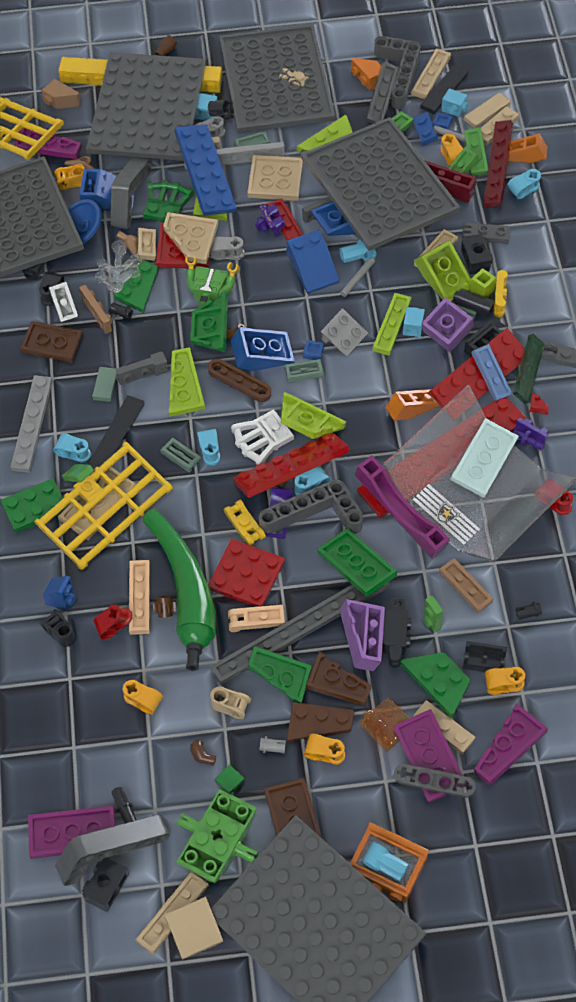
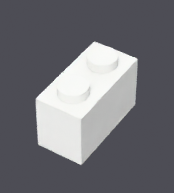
(63, 301)

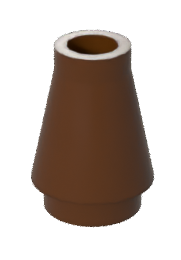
(166, 46)

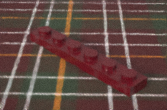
(498, 163)

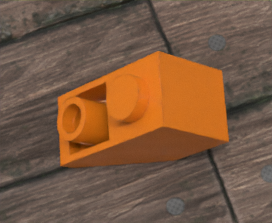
(366, 71)

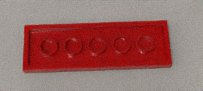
(508, 355)
(290, 464)

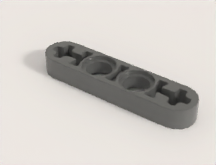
(435, 777)

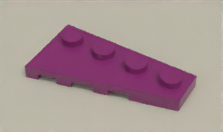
(54, 146)

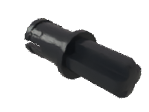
(123, 805)

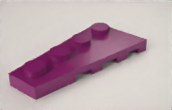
(511, 743)

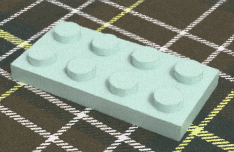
(484, 458)

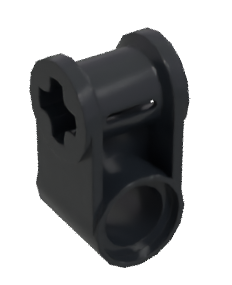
(220, 108)
(49, 280)
(56, 626)

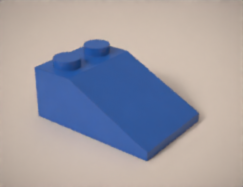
(332, 220)
(312, 261)
(261, 349)

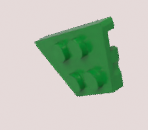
(210, 324)
(439, 679)

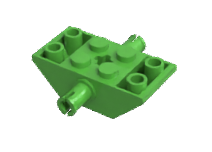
(224, 818)

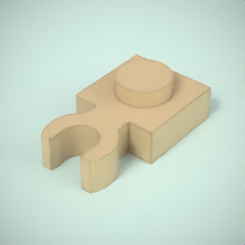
(298, 76)

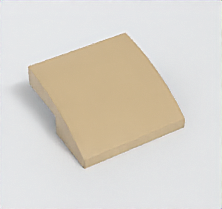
(194, 928)

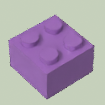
(447, 324)

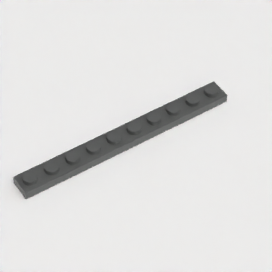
(289, 632)

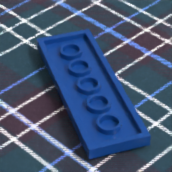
(205, 169)

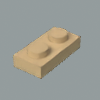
(146, 244)

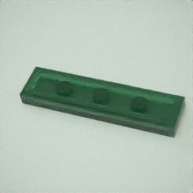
(528, 368)

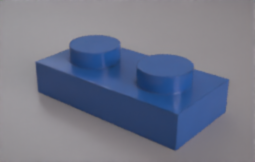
(425, 129)

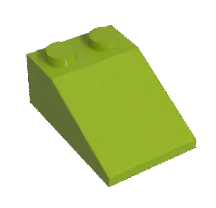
(444, 270)

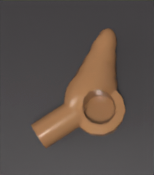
(85, 161)
(130, 241)

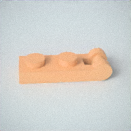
(256, 617)

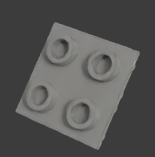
(343, 332)

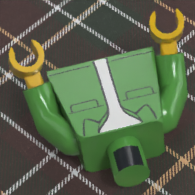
(208, 282)

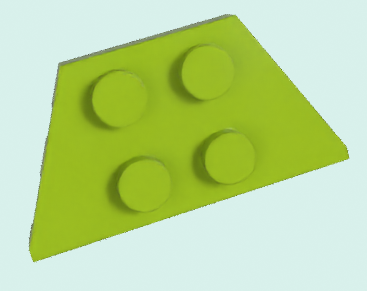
(332, 132)
(308, 418)

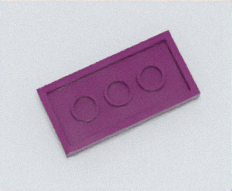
(428, 749)
(52, 831)

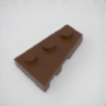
(332, 680)
(317, 719)

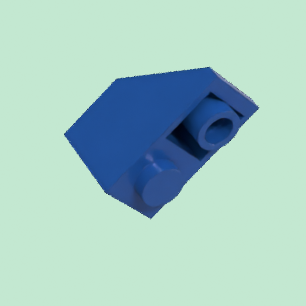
(60, 593)

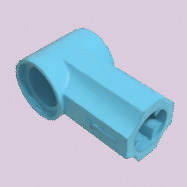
(356, 252)
(380, 859)

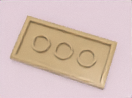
(99, 508)

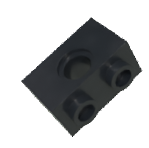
(476, 253)
(104, 896)

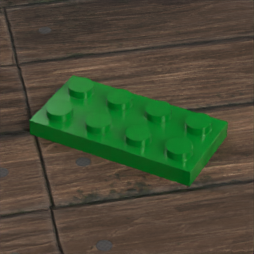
(357, 562)

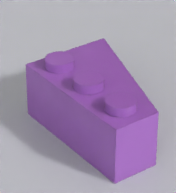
(364, 632)

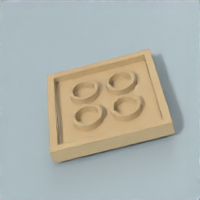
(275, 177)

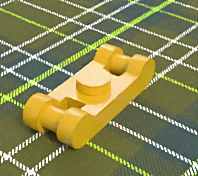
(500, 293)
(244, 523)

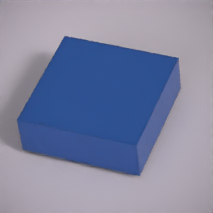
(442, 120)
(313, 350)

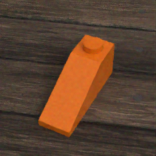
(528, 149)
(410, 404)

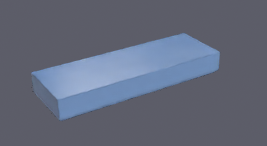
(491, 372)

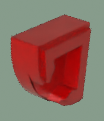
(537, 405)

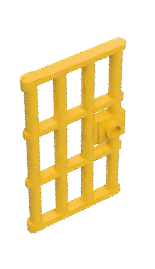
(24, 123)
(93, 494)

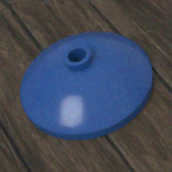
(86, 218)

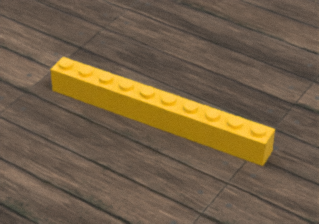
(93, 70)

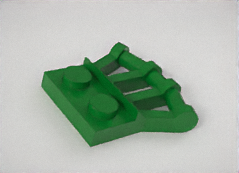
(158, 208)

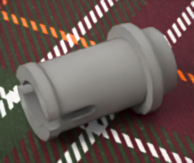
(272, 745)

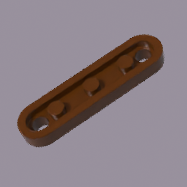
(239, 380)

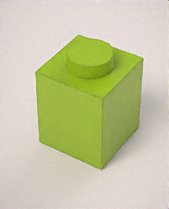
(483, 283)

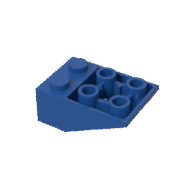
(97, 186)

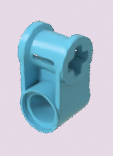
(525, 183)
(209, 444)
(72, 448)
(310, 480)

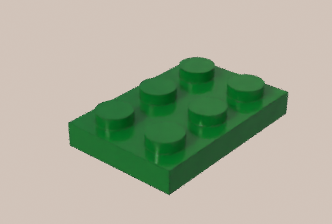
(31, 504)

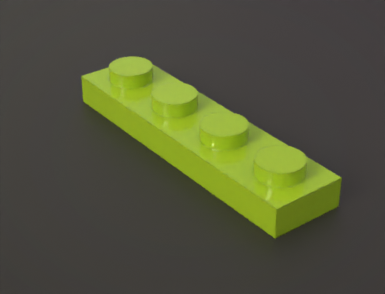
(391, 324)

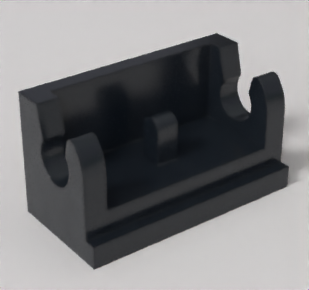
(481, 337)
(483, 656)

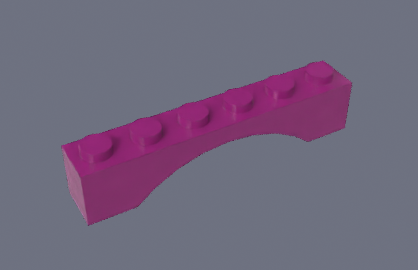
(422, 530)

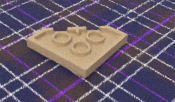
(191, 235)

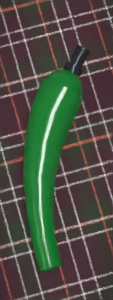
(194, 601)

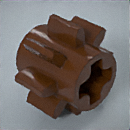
(164, 606)

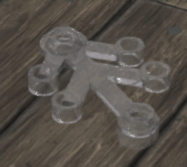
(116, 283)

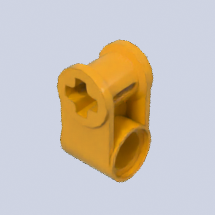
(450, 148)
(70, 176)
(503, 680)
(144, 698)
(321, 749)

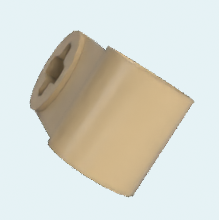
(233, 703)

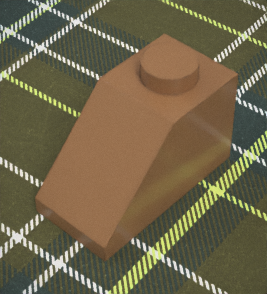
(60, 95)

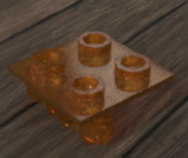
(380, 723)

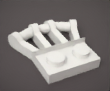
(272, 431)

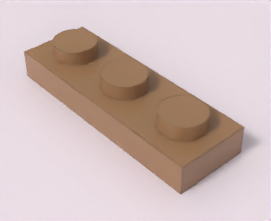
(96, 309)
(466, 585)

